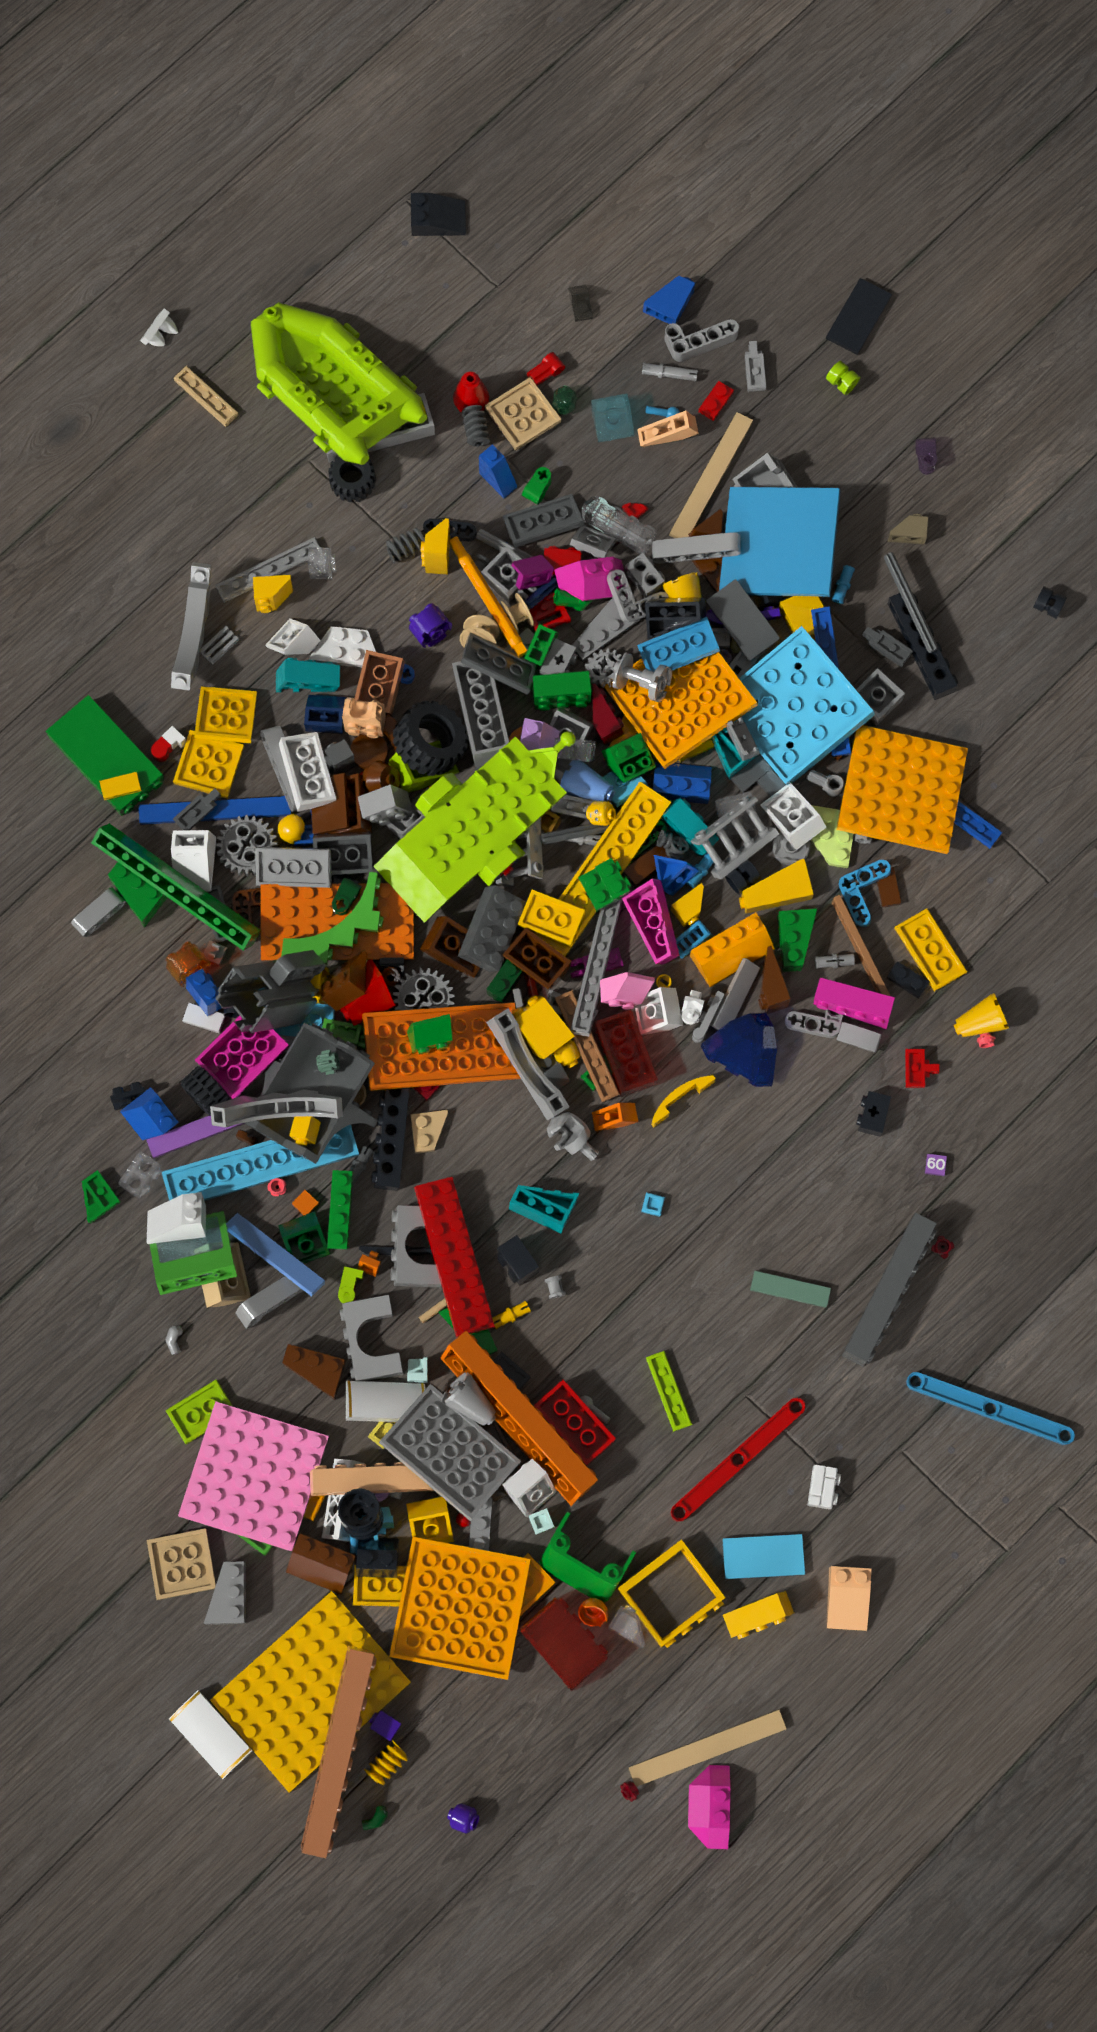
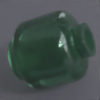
(564, 400)

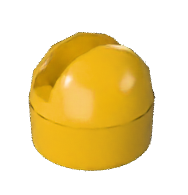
(666, 978)

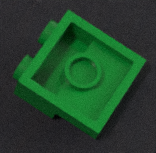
(605, 884)

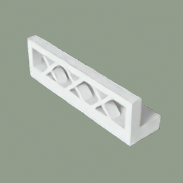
(330, 1518)

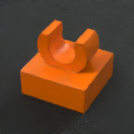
(369, 1264)

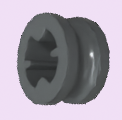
(664, 839)

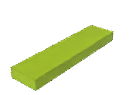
(668, 1391)

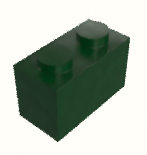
(504, 981)

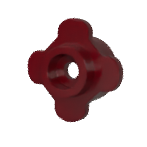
(937, 1247)
(629, 1791)

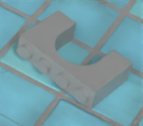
(405, 1270)
(356, 1316)

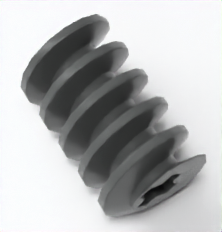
(475, 426)
(405, 544)

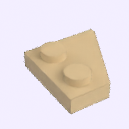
(427, 1129)

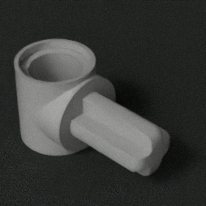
(824, 781)

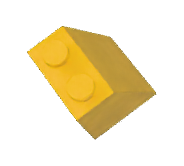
(541, 1027)

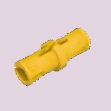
(511, 1314)

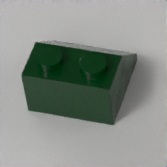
(304, 1238)

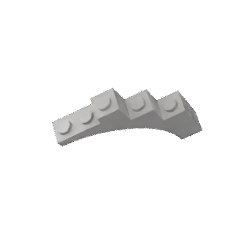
(275, 1105)

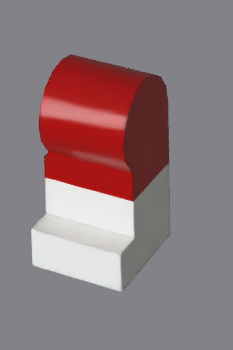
(166, 744)

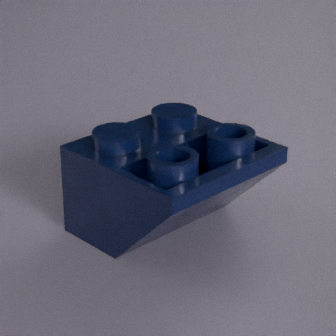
(324, 714)

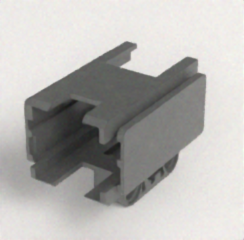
(277, 984)

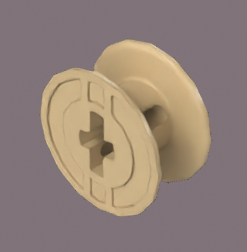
(518, 612)
(480, 626)

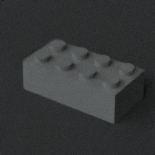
(492, 928)

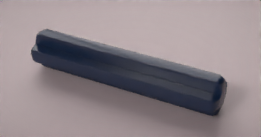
(541, 593)

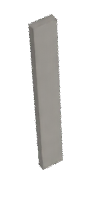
(595, 969)

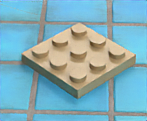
(523, 413)
(181, 1564)

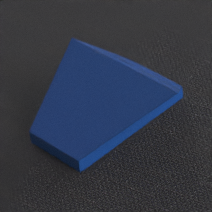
(673, 873)

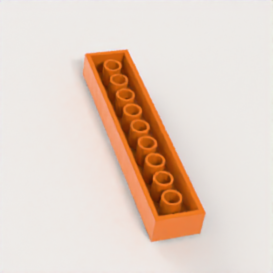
(521, 1419)

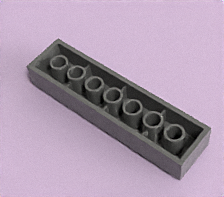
(888, 1291)

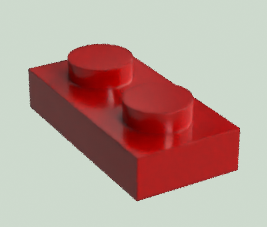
(716, 400)

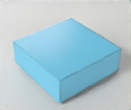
(653, 1204)

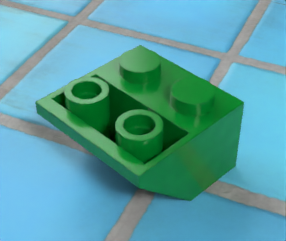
(629, 758)

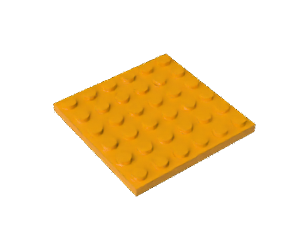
(695, 708)
(902, 789)
(460, 1608)

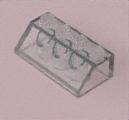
(620, 526)

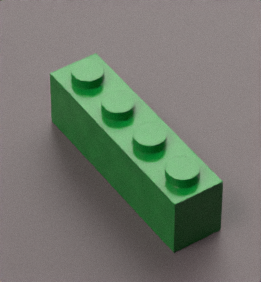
(340, 1209)

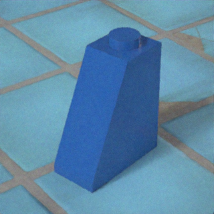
(670, 300)
(496, 471)

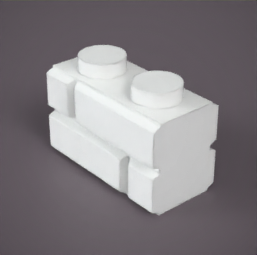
(822, 1487)

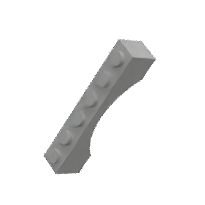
(542, 1090)

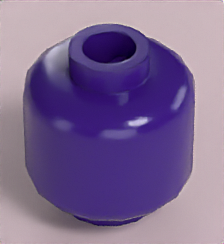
(463, 1818)

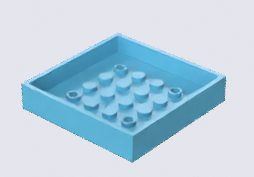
(798, 706)

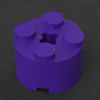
(429, 625)

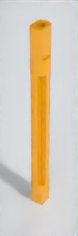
(488, 597)

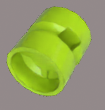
(842, 377)

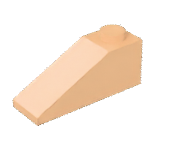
(668, 430)

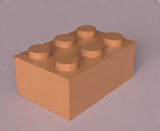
(380, 679)

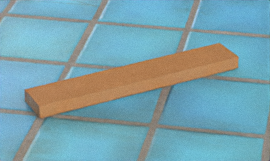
(859, 946)
(589, 1051)

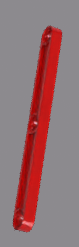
(728, 1469)

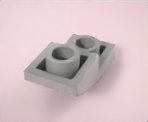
(859, 1037)

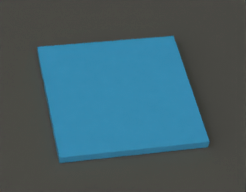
(784, 540)

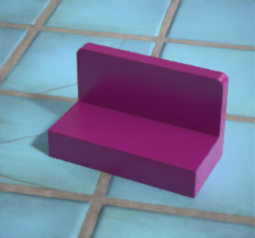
(532, 572)

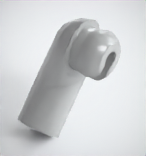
(171, 1339)

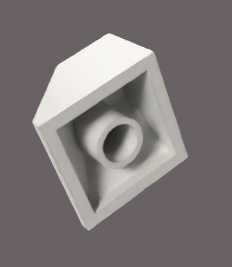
(294, 639)

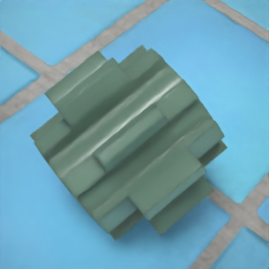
(328, 1062)

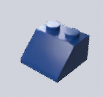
(149, 1115)

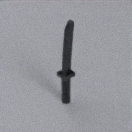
(387, 1250)

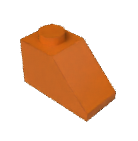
(615, 1116)

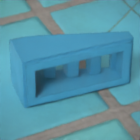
(707, 934)

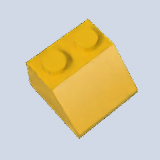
(271, 591)
(430, 1520)

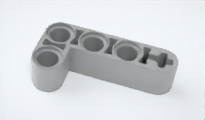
(727, 328)
(265, 1301)

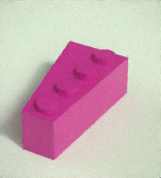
(652, 918)

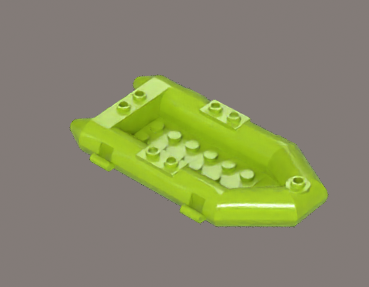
(331, 380)

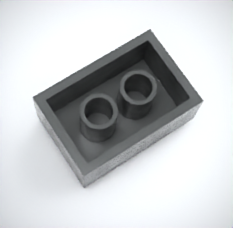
(349, 851)

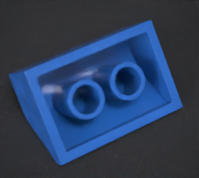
(683, 782)

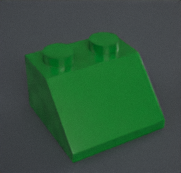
(430, 1034)

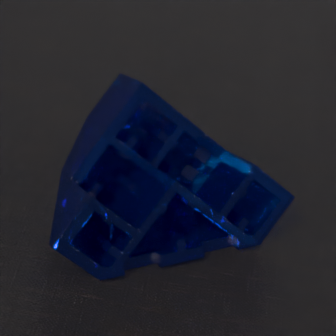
(745, 1048)

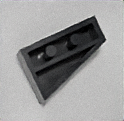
(672, 613)

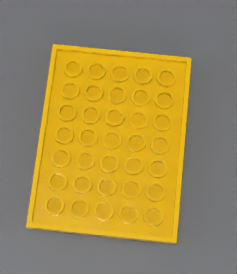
(290, 1690)

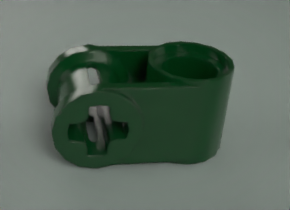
(346, 893)

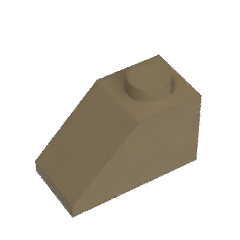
(910, 530)

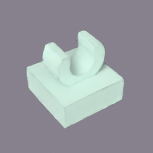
(541, 1521)

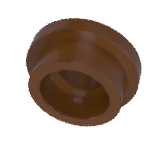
(391, 971)

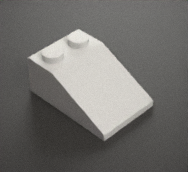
(793, 816)
(177, 1219)

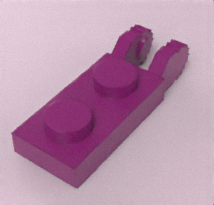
(614, 962)

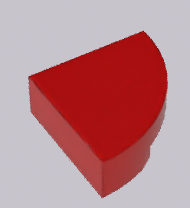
(634, 509)

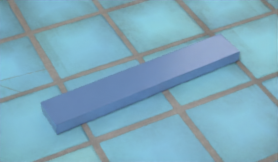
(274, 1254)

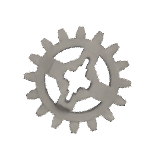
(603, 666)

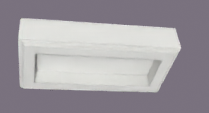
(195, 1016)

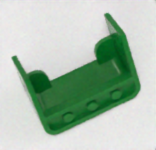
(575, 1573)

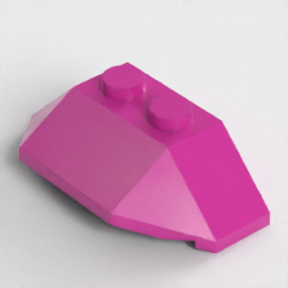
(588, 578)
(710, 1807)

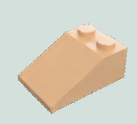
(848, 1598)

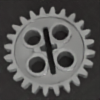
(232, 838)
(409, 988)

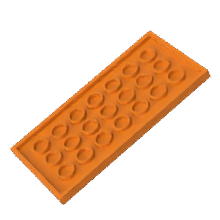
(309, 911)
(469, 1058)

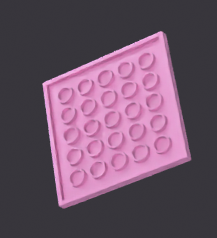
(253, 1476)

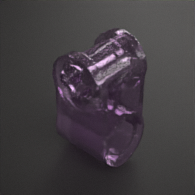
(926, 454)

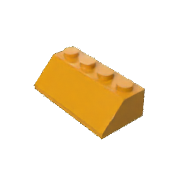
(724, 952)

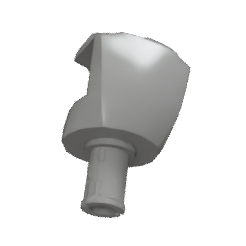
(574, 1135)

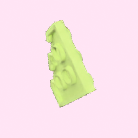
(833, 843)

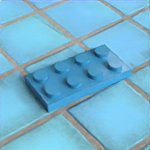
(680, 646)

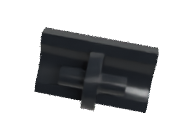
(121, 1099)

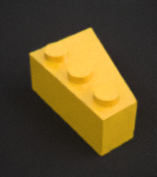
(758, 1615)

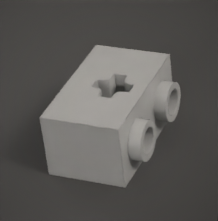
(559, 652)

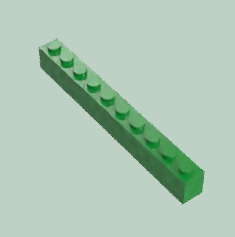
(176, 886)

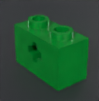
(541, 645)

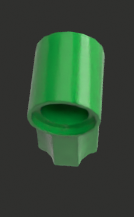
(563, 598)

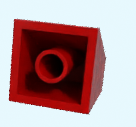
(376, 996)

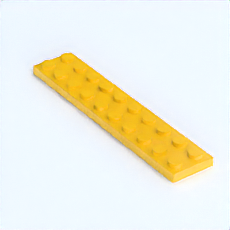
(619, 842)

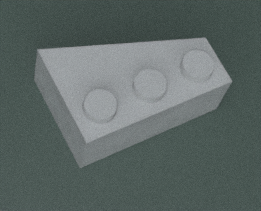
(229, 1596)

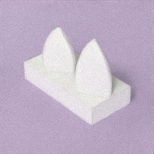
(163, 323)

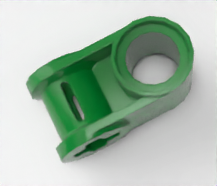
(536, 488)

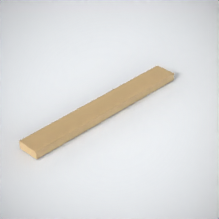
(711, 476)
(707, 1748)

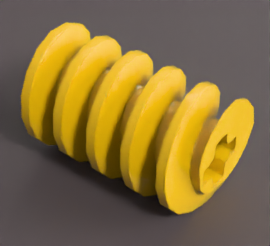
(386, 1764)

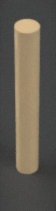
(433, 1311)

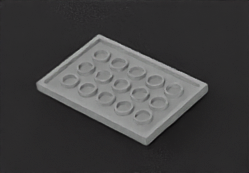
(450, 1452)

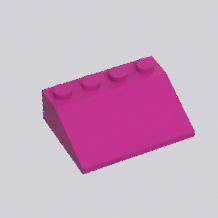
(240, 1057)

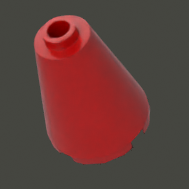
(470, 392)

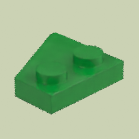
(98, 1196)

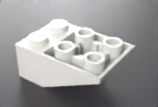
(194, 856)

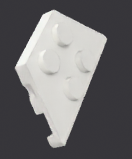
(343, 647)

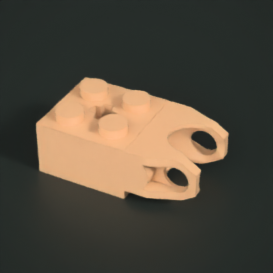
(364, 717)

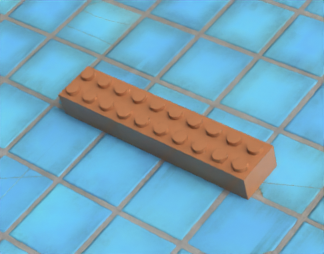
(337, 1751)

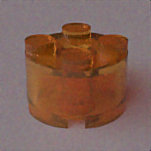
(186, 962)

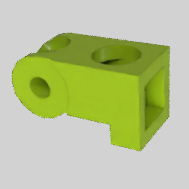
(348, 1284)

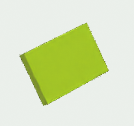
(193, 1413)

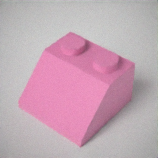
(625, 989)

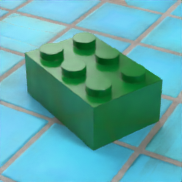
(561, 690)

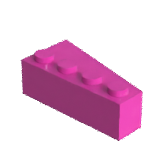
(854, 1002)

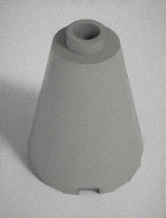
(469, 1400)

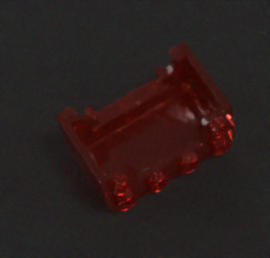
(564, 1643)

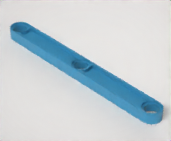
(1004, 1413)

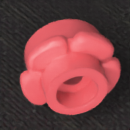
(986, 1040)
(282, 1187)

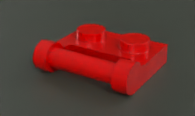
(546, 609)

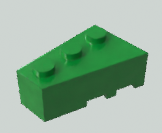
(137, 893)
(794, 937)

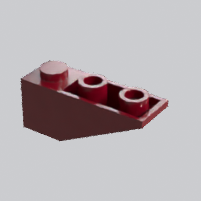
(604, 721)

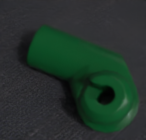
(377, 1820)

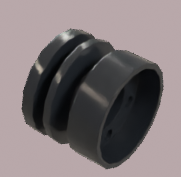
(353, 1506)

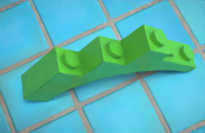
(343, 934)

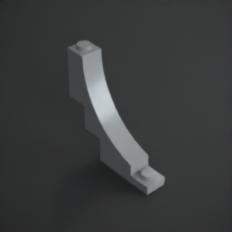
(193, 629)

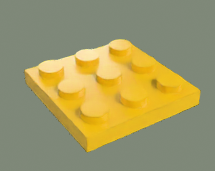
(225, 714)
(208, 765)

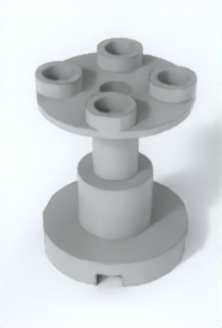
(647, 679)

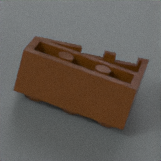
(316, 1368)

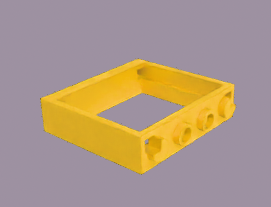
(699, 1616)

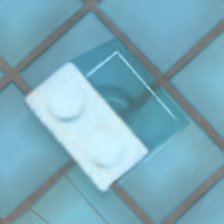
(612, 417)

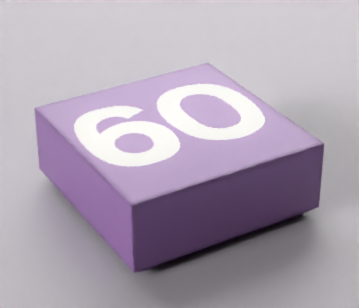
(935, 1165)

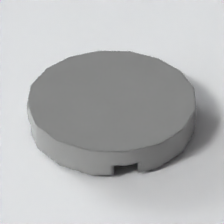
(786, 853)

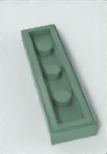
(790, 1289)

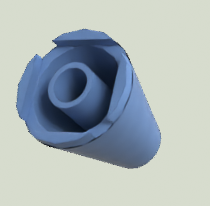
(586, 783)

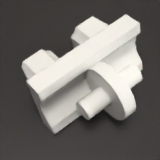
(692, 1007)

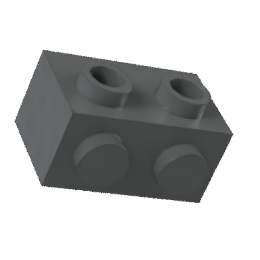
(339, 757)

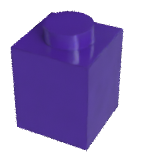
(384, 1725)

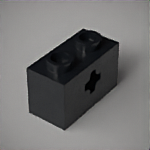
(875, 1124)

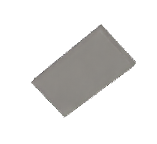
(293, 867)

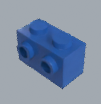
(203, 991)

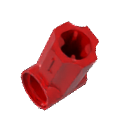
(550, 366)

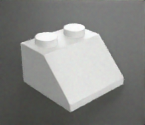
(659, 1011)
(529, 1487)

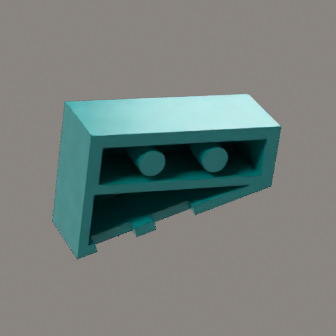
(307, 675)
(686, 824)
(544, 1206)

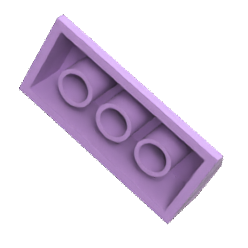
(537, 734)

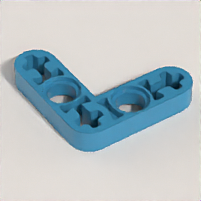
(854, 890)

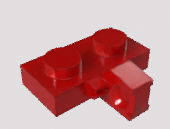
(918, 1068)

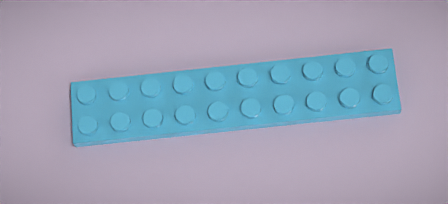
(251, 1167)

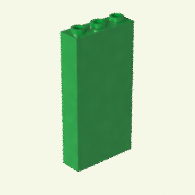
(103, 752)

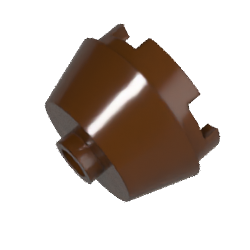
(380, 775)

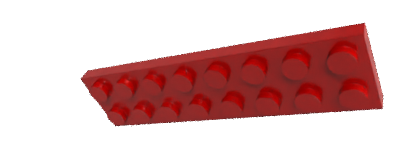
(454, 1256)

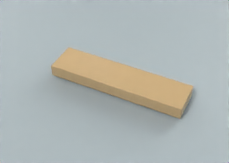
(206, 396)

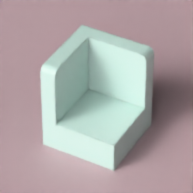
(417, 1370)

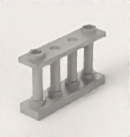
(751, 845)
(533, 854)

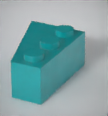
(728, 753)

